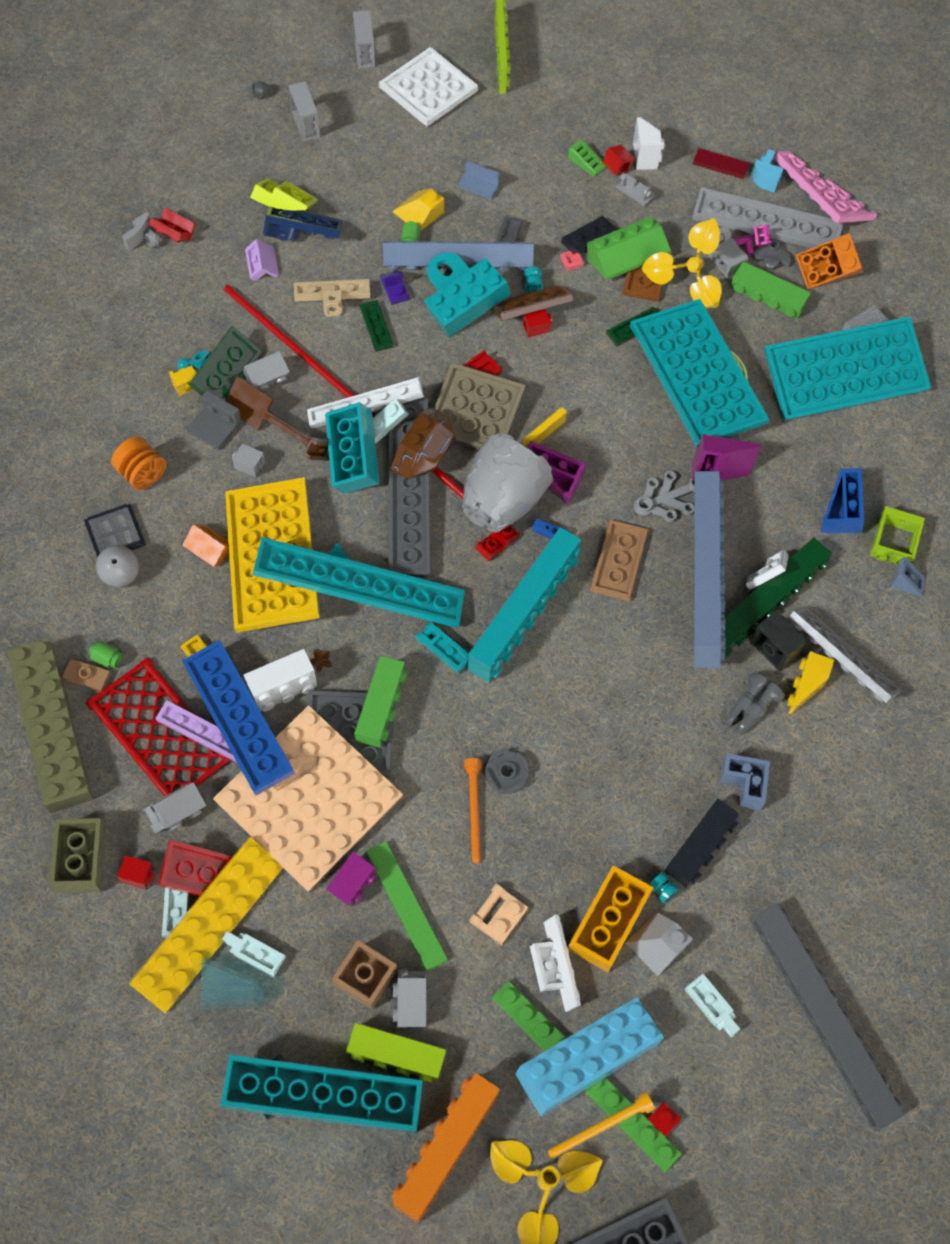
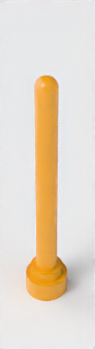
(642, 1105)

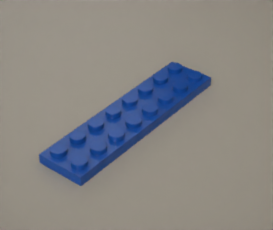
(238, 718)

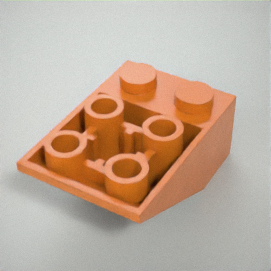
(829, 262)

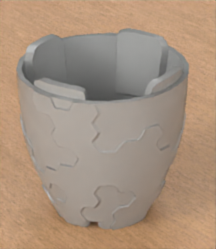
(504, 483)

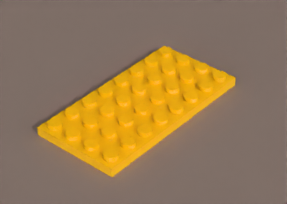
(280, 514)

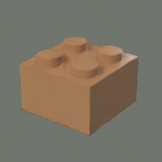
(364, 974)

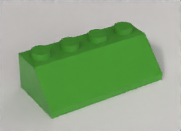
(627, 248)

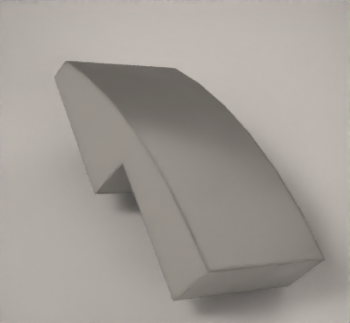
(136, 235)

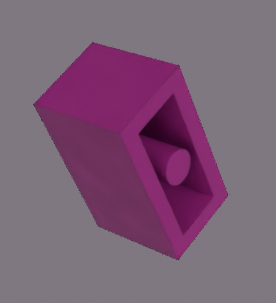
(353, 879)

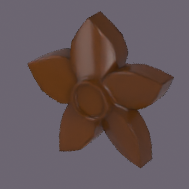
(320, 660)

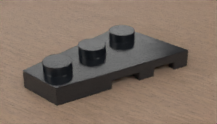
(577, 240)

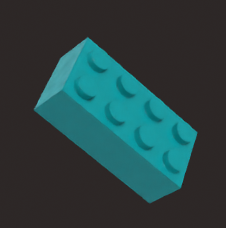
(352, 448)

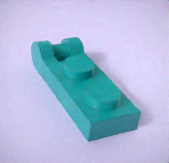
(443, 647)

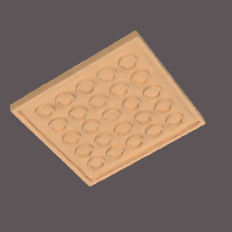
(319, 809)

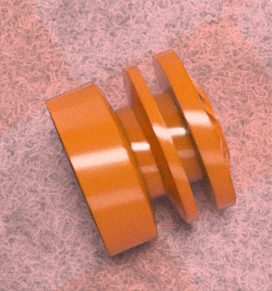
(138, 462)

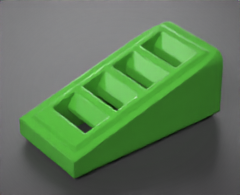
(578, 150)

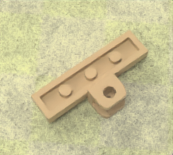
(331, 293)

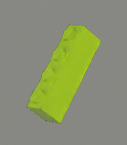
(396, 1052)

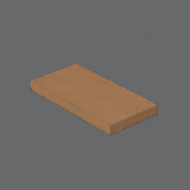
(619, 560)

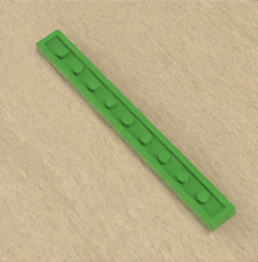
(602, 1093)

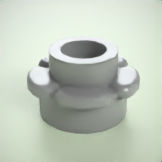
(152, 238)

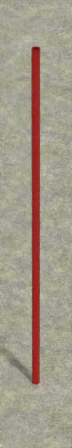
(321, 370)

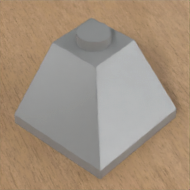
(659, 942)

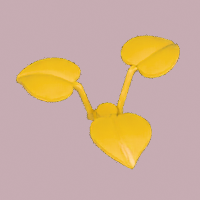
(704, 237)
(576, 1168)

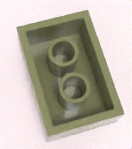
(77, 855)

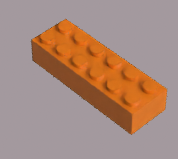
(446, 1147)

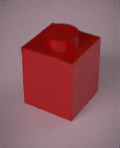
(618, 160)
(537, 322)
(136, 872)

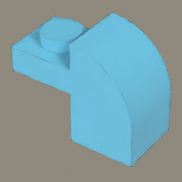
(765, 174)

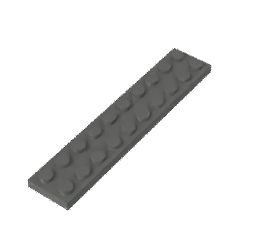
(408, 506)

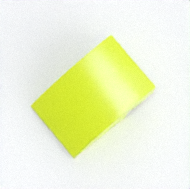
(282, 196)

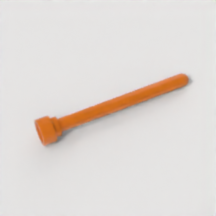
(472, 767)

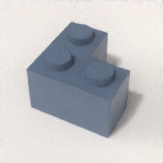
(750, 775)

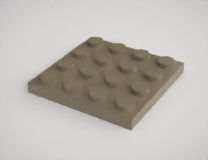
(478, 404)

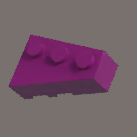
(565, 472)

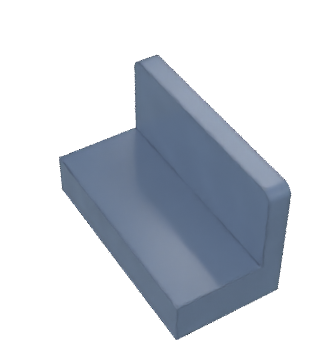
(480, 180)

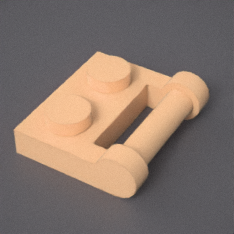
(504, 919)

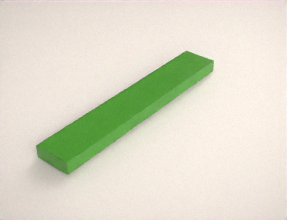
(406, 906)

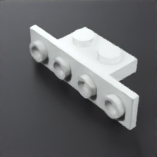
(554, 965)

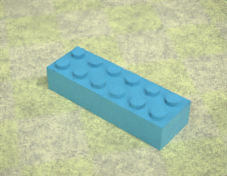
(588, 1056)

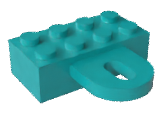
(464, 293)

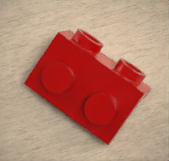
(174, 225)

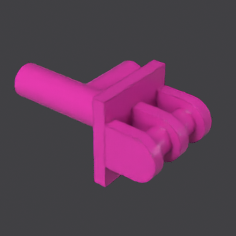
(757, 236)

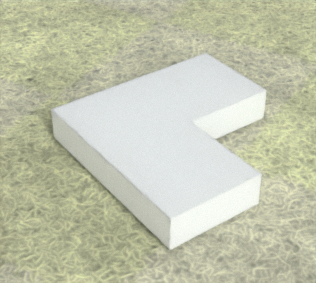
(775, 565)

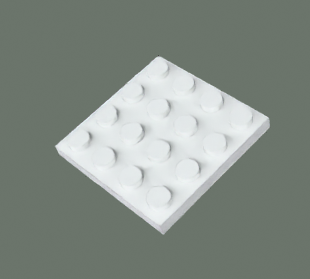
(428, 86)

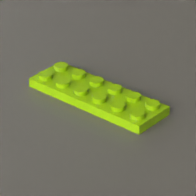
(502, 43)

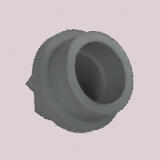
(260, 89)

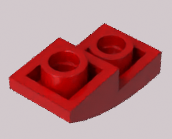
(496, 542)

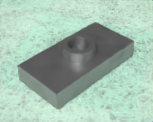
(509, 230)

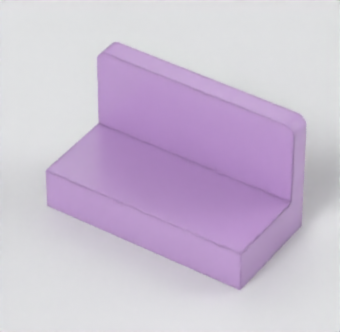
(261, 260)

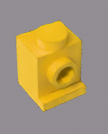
(182, 378)

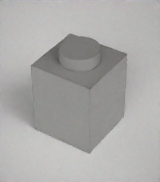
(248, 460)

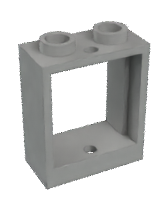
(363, 39)
(304, 111)

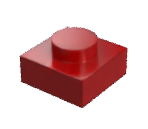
(664, 1119)

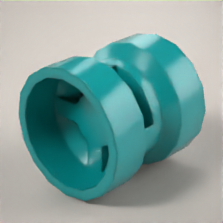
(533, 277)
(663, 887)

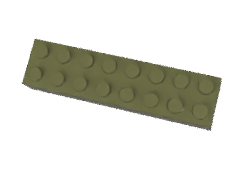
(49, 725)

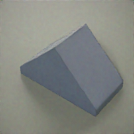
(908, 578)

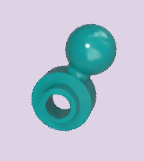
(197, 360)

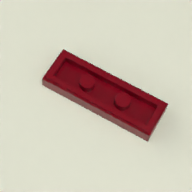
(721, 163)

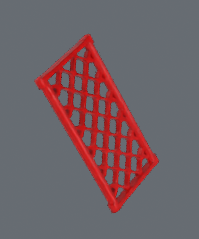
(93, 705)

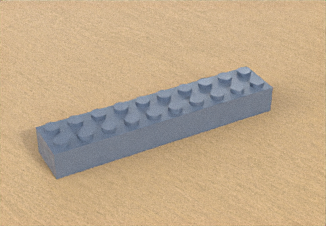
(709, 570)

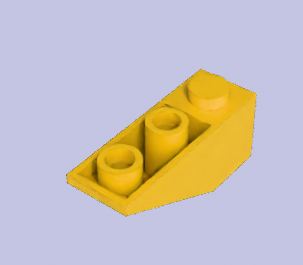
(813, 677)

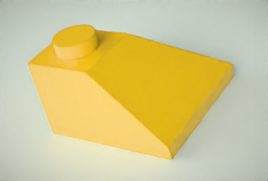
(421, 208)

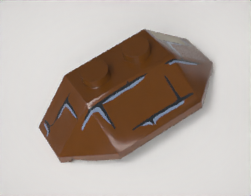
(424, 444)

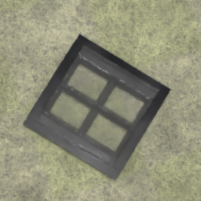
(115, 527)

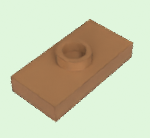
(86, 675)

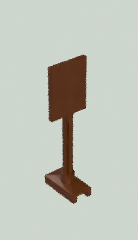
(255, 408)

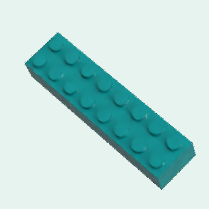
(524, 605)
(321, 1094)

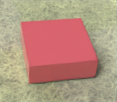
(571, 260)

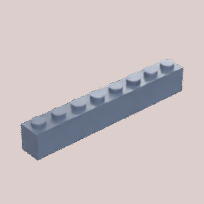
(422, 252)

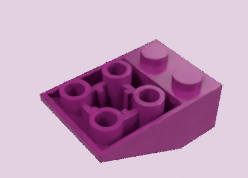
(725, 455)

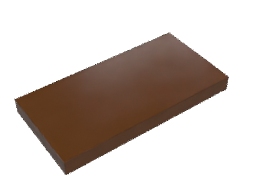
(532, 302)

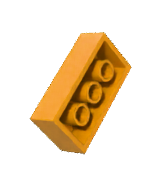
(610, 918)

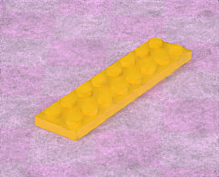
(205, 924)

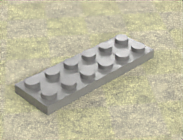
(849, 658)

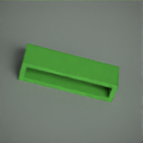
(770, 290)
(380, 702)

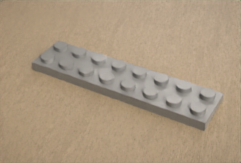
(784, 223)

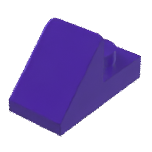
(394, 287)

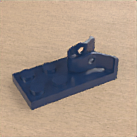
(292, 221)

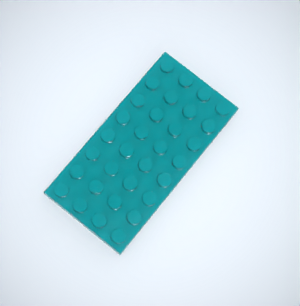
(847, 368)
(698, 372)

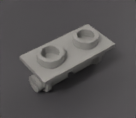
(635, 190)

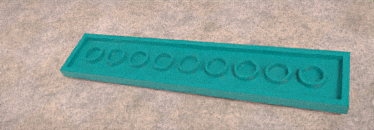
(358, 582)

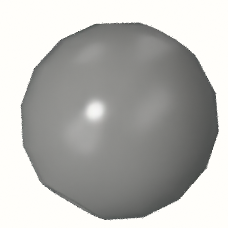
(117, 566)

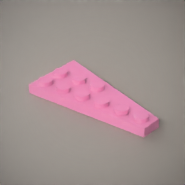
(826, 193)

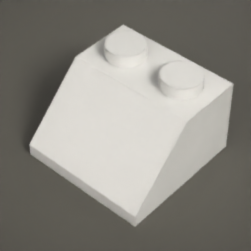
(647, 145)

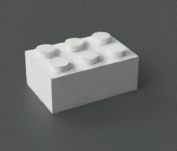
(281, 680)

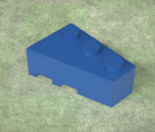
(846, 505)

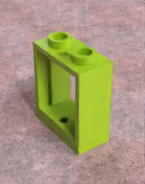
(899, 520)

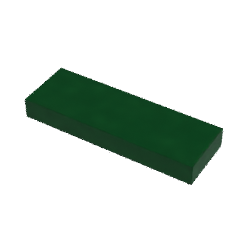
(376, 326)
(622, 332)

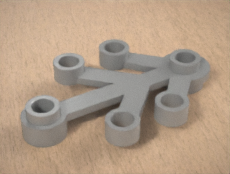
(665, 497)

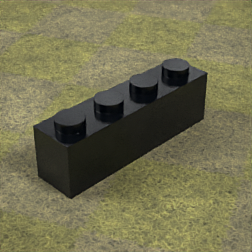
(702, 842)

